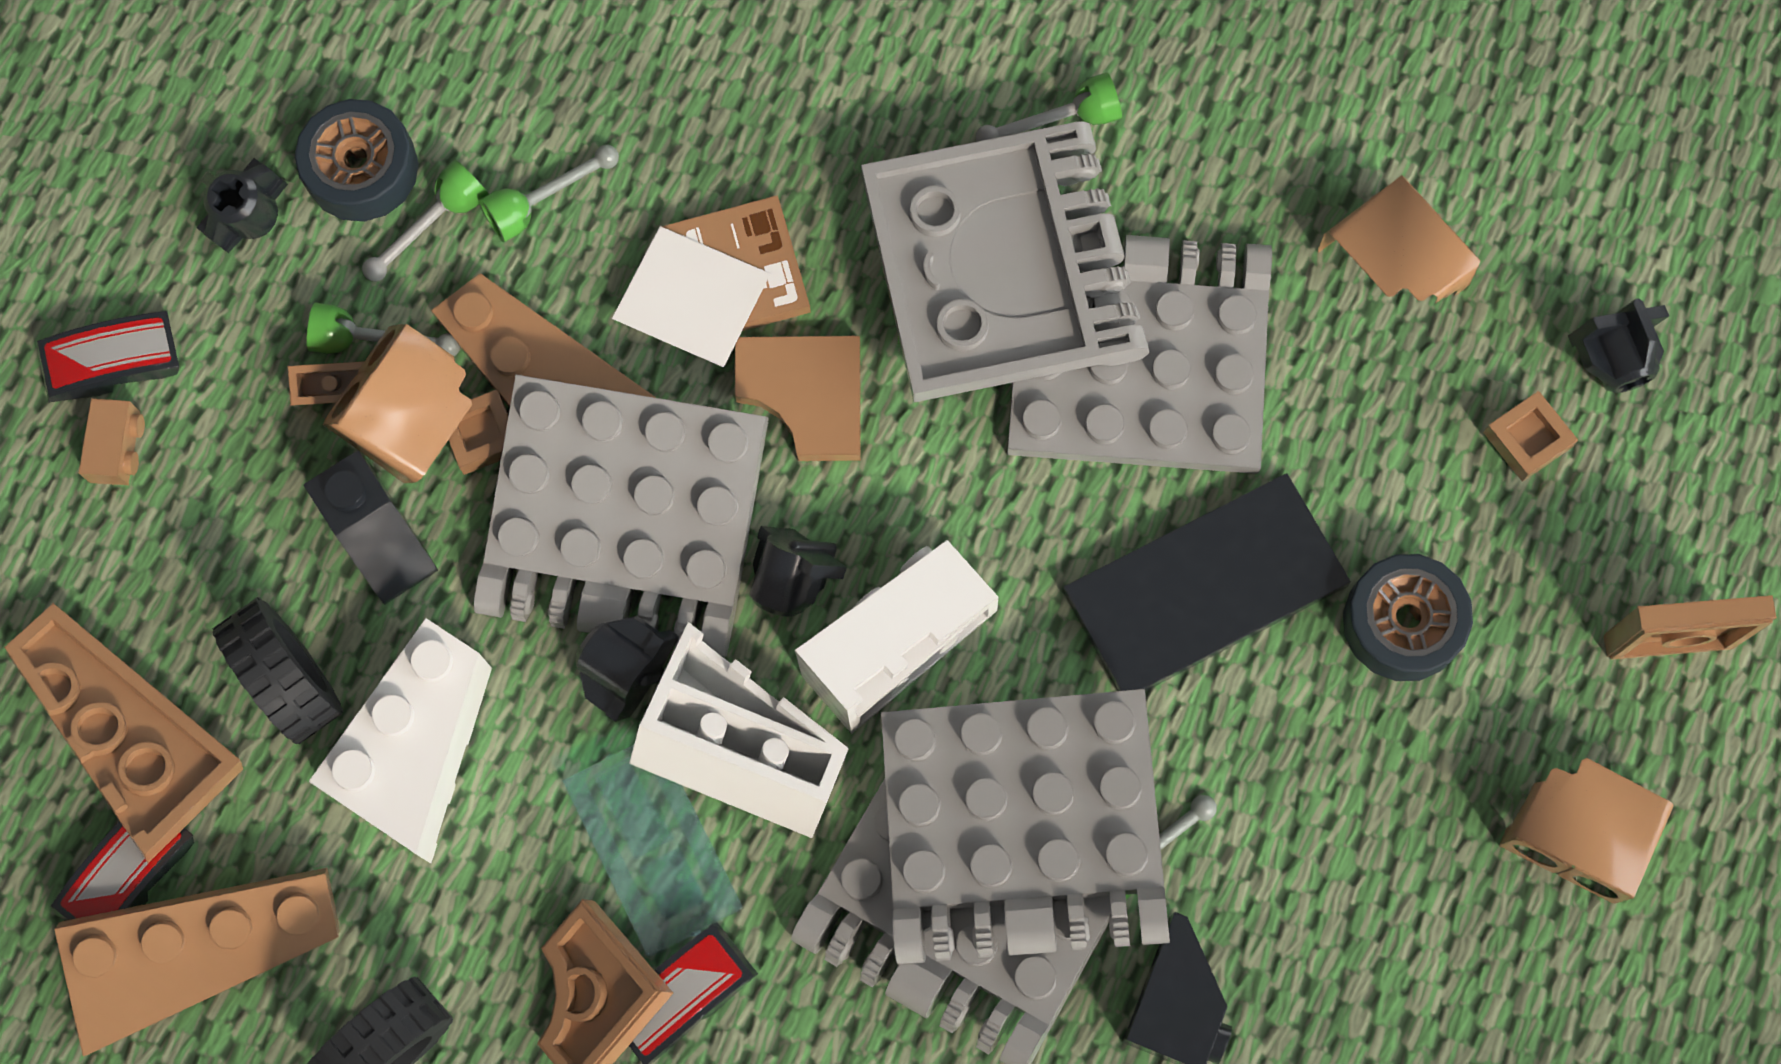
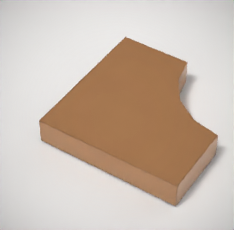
(809, 387)
(600, 989)

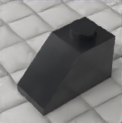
(370, 527)
(1180, 1003)

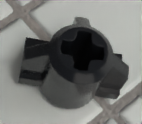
(240, 204)
(1622, 346)
(791, 570)
(621, 663)

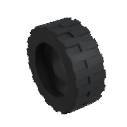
(277, 671)
(389, 1030)

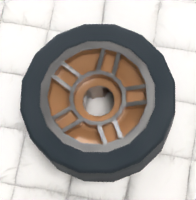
(358, 131)
(1434, 599)

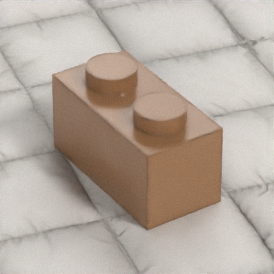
(320, 382)
(110, 442)

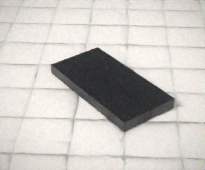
(1206, 586)

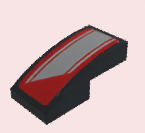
(107, 353)
(117, 875)
(702, 980)

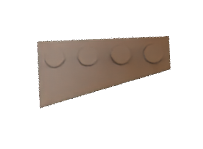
(513, 340)
(128, 736)
(173, 953)

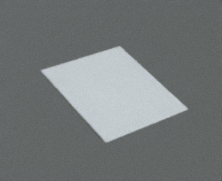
(691, 296)

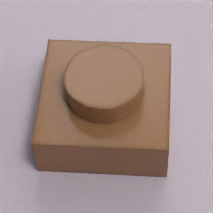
(481, 433)
(1530, 436)

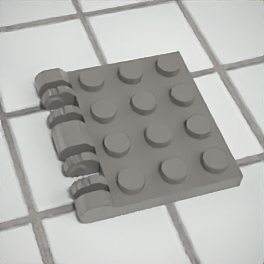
(992, 266)
(1187, 400)
(623, 500)
(1022, 813)
(1025, 982)

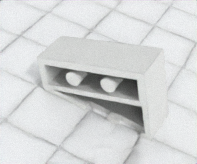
(895, 634)
(409, 739)
(735, 740)

